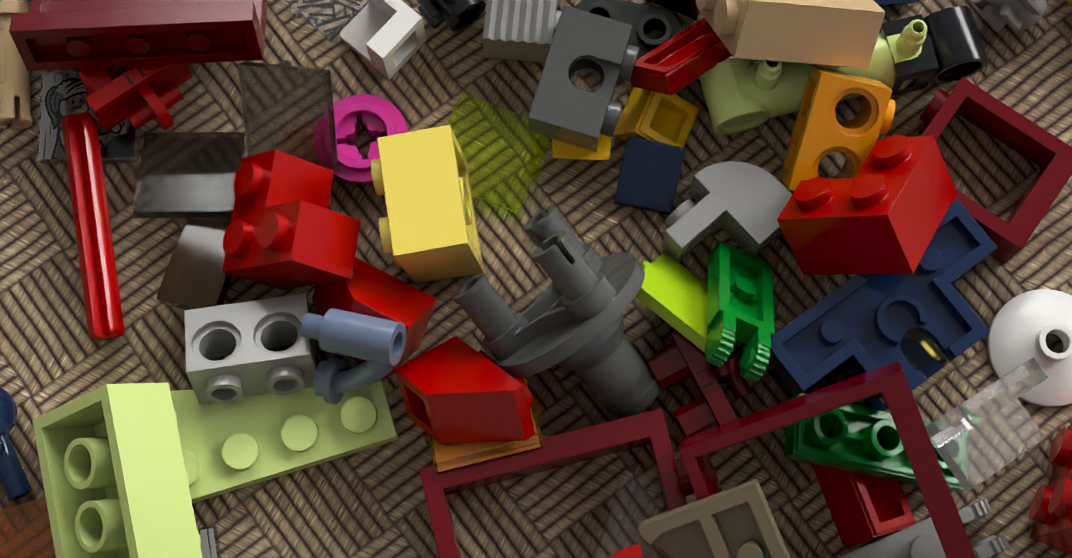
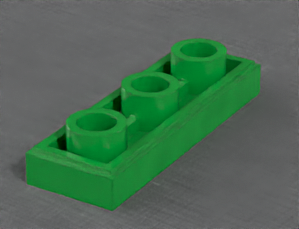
(849, 442)

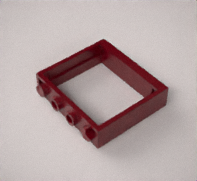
(558, 451)
(700, 478)

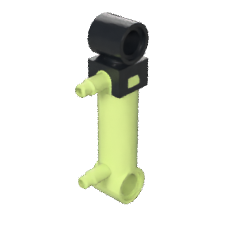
(905, 58)

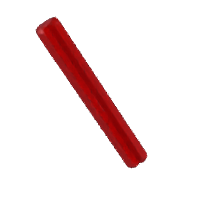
(92, 227)

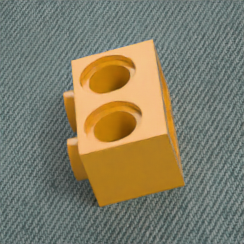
(820, 133)

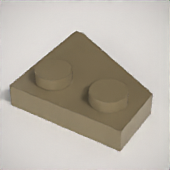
(719, 526)

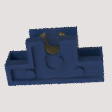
(889, 318)

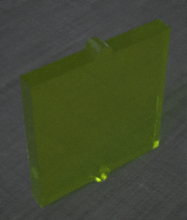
(498, 151)

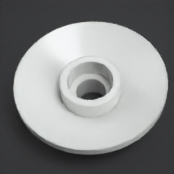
(1020, 334)

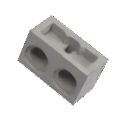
(250, 336)

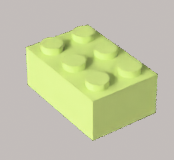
(117, 475)

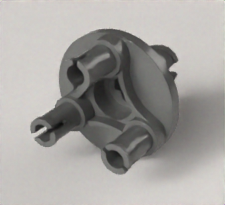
(572, 322)

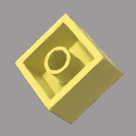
(428, 205)

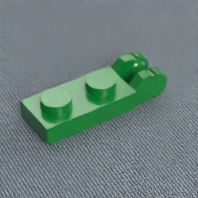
(739, 309)

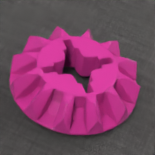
(378, 117)

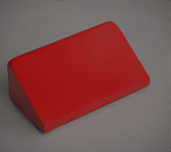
(863, 504)

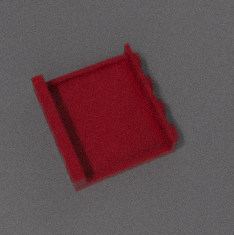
(138, 32)

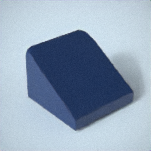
(649, 175)

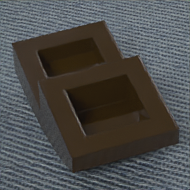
(195, 268)

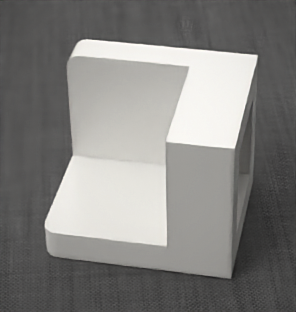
(385, 34)

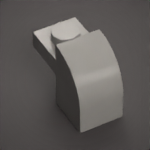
(729, 196)

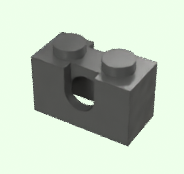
(582, 45)

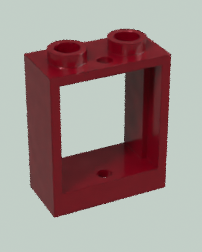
(1021, 136)

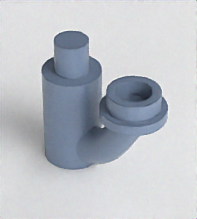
(357, 336)

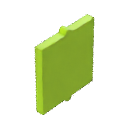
(676, 297)

